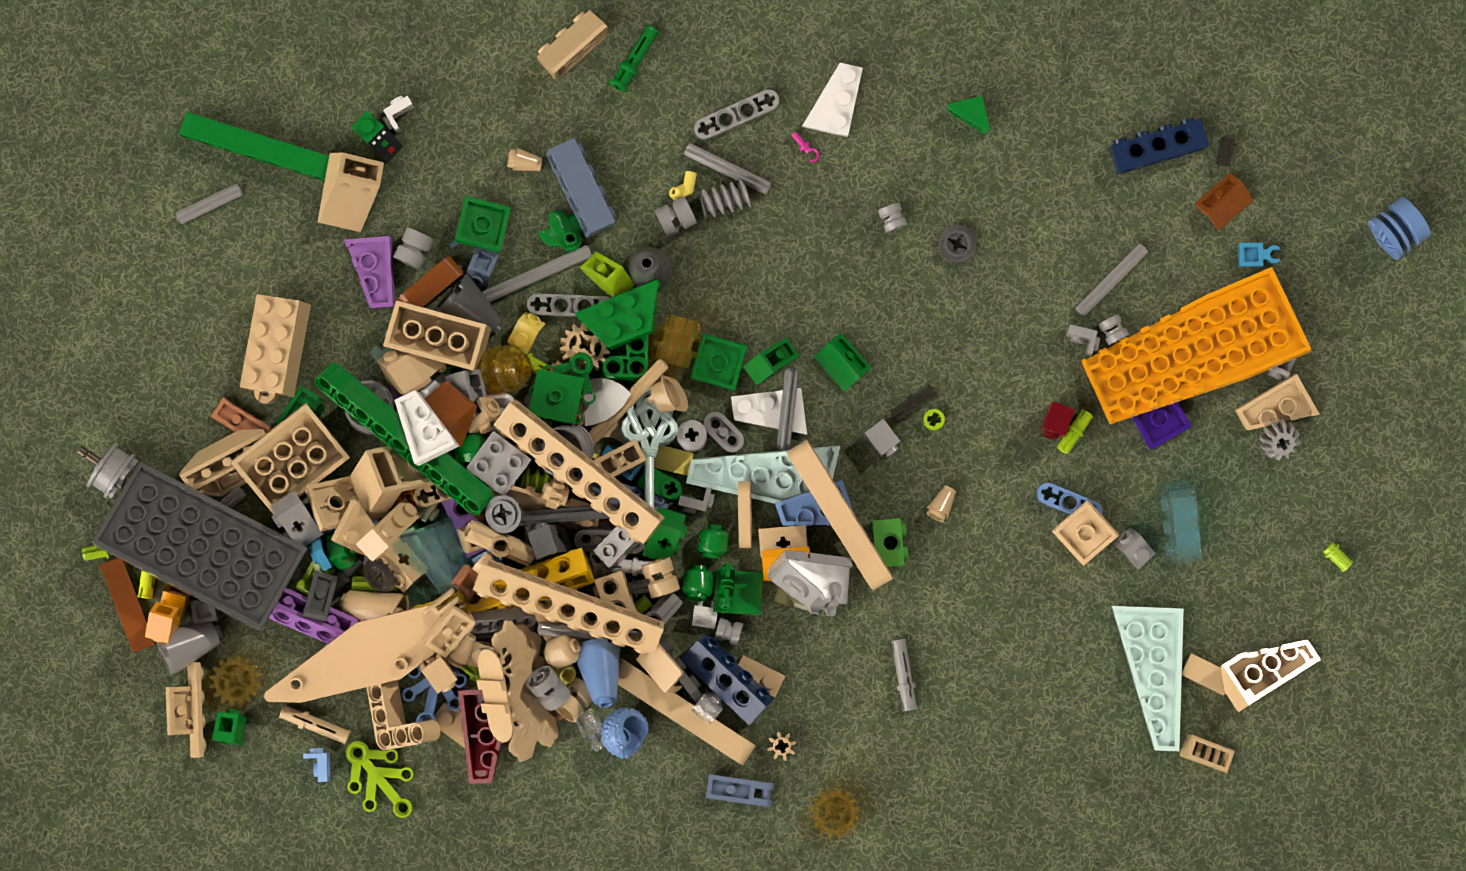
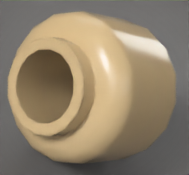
(562, 651)

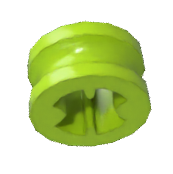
(929, 413)

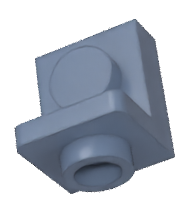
(482, 266)

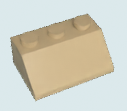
(572, 44)

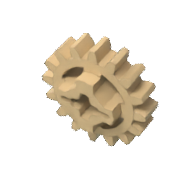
(589, 341)

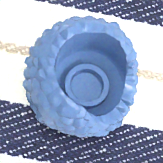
(624, 732)

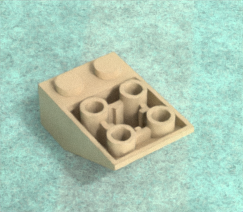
(349, 190)

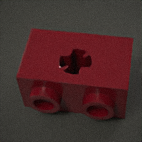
(1056, 421)

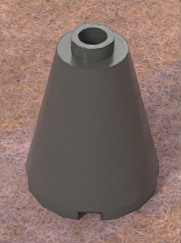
(659, 269)
(469, 303)

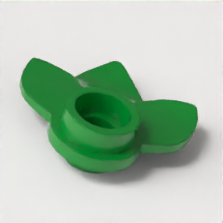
(560, 228)

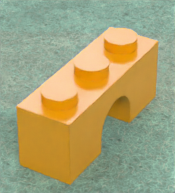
(167, 614)

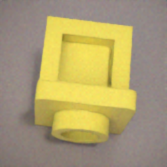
(526, 331)

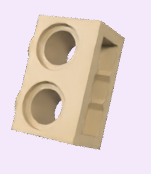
(620, 596)

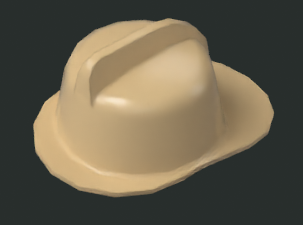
(668, 395)

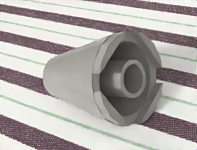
(189, 645)

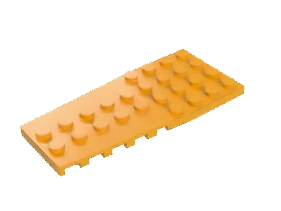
(1198, 348)

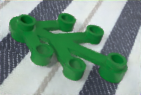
(575, 371)

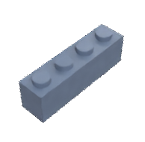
(581, 188)

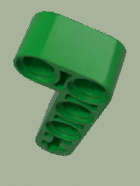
(625, 362)

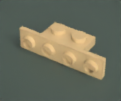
(185, 710)

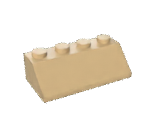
(437, 336)

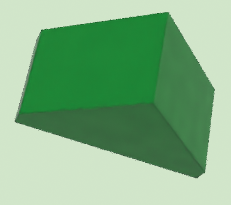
(971, 112)

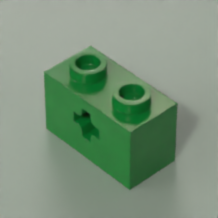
(665, 539)

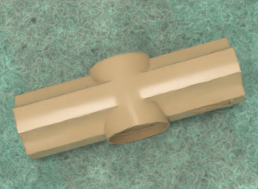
(486, 538)

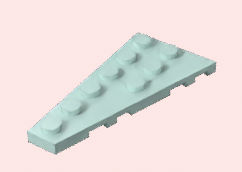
(770, 473)
(1154, 655)

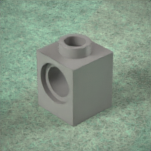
(882, 438)

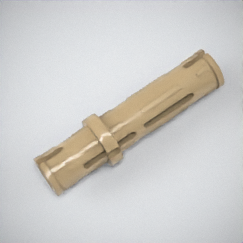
(287, 713)

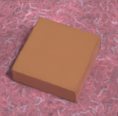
(465, 581)

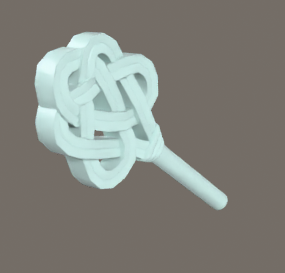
(641, 436)

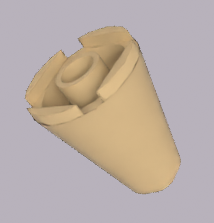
(370, 605)

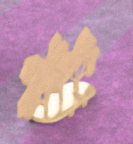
(534, 719)

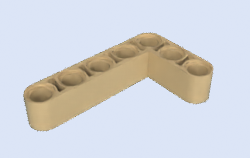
(390, 722)

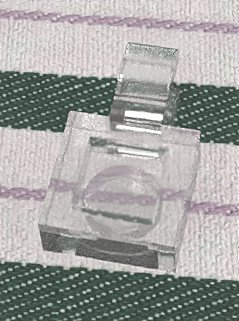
(590, 726)

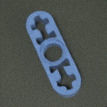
(1055, 490)

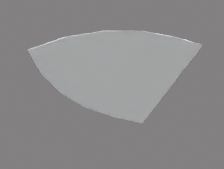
(609, 400)

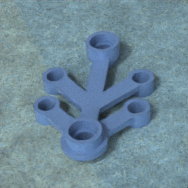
(432, 694)

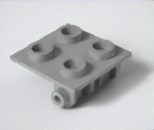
(498, 463)

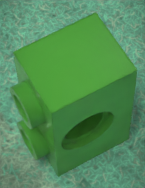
(893, 528)

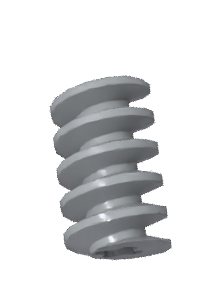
(724, 199)
(683, 431)

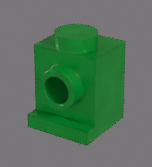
(340, 555)
(223, 724)

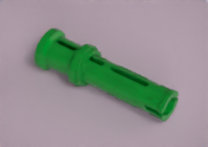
(628, 68)

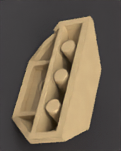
(211, 467)

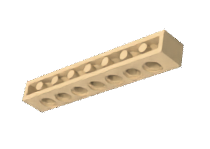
(610, 487)
(561, 595)

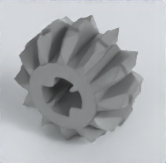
(1282, 431)

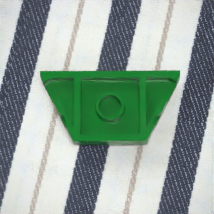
(623, 316)

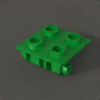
(737, 591)

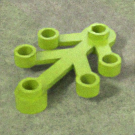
(376, 776)

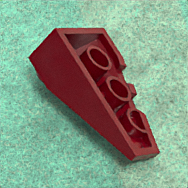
(480, 744)

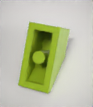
(607, 275)

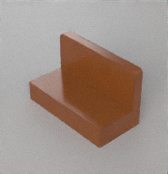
(1224, 201)

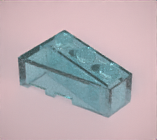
(1180, 521)
(438, 551)

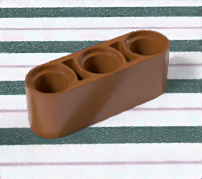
(433, 284)

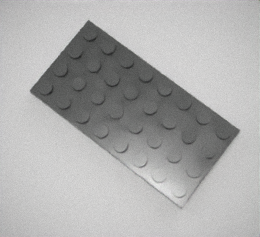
(200, 546)

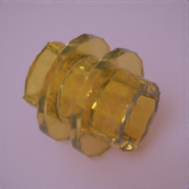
(677, 341)
(504, 368)

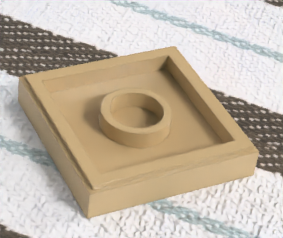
(1085, 532)

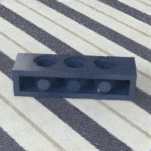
(1195, 141)
(715, 677)

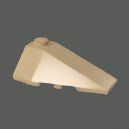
(408, 371)
(1260, 672)

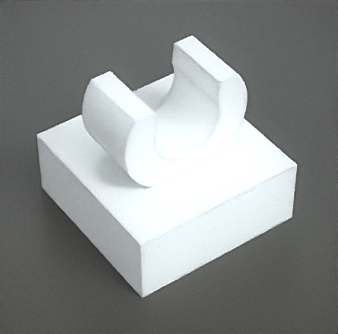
(704, 616)

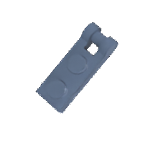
(739, 790)

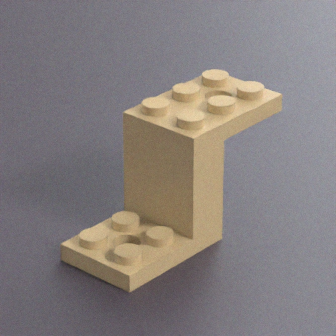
(373, 483)

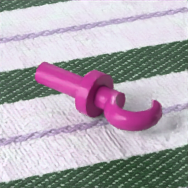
(804, 146)

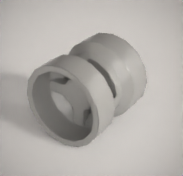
(892, 217)
(1115, 334)
(728, 631)

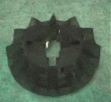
(371, 573)

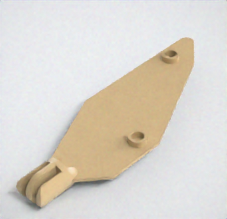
(365, 655)

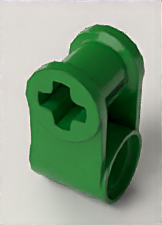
(661, 481)

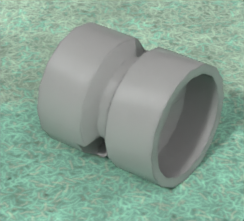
(675, 216)
(413, 248)
(548, 688)

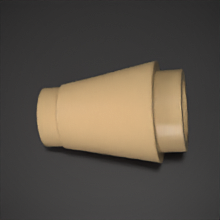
(523, 161)
(941, 504)
(462, 653)

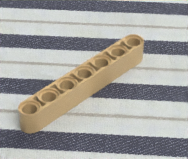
(840, 515)
(681, 712)

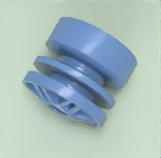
(1403, 225)

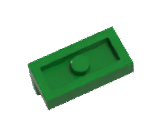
(842, 362)

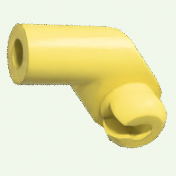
(685, 189)

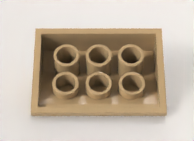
(290, 457)

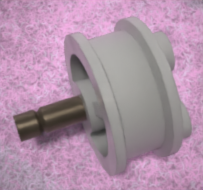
(110, 469)

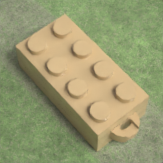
(275, 347)

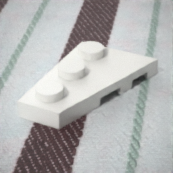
(836, 103)
(765, 409)
(423, 429)

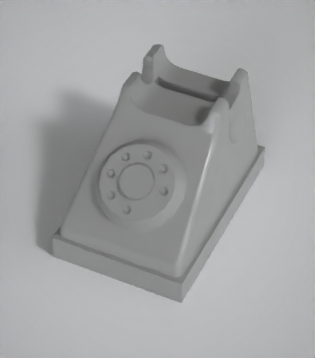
(813, 579)

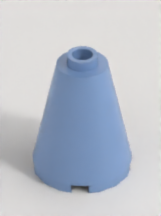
(600, 670)

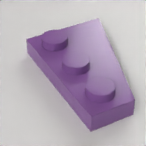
(374, 266)

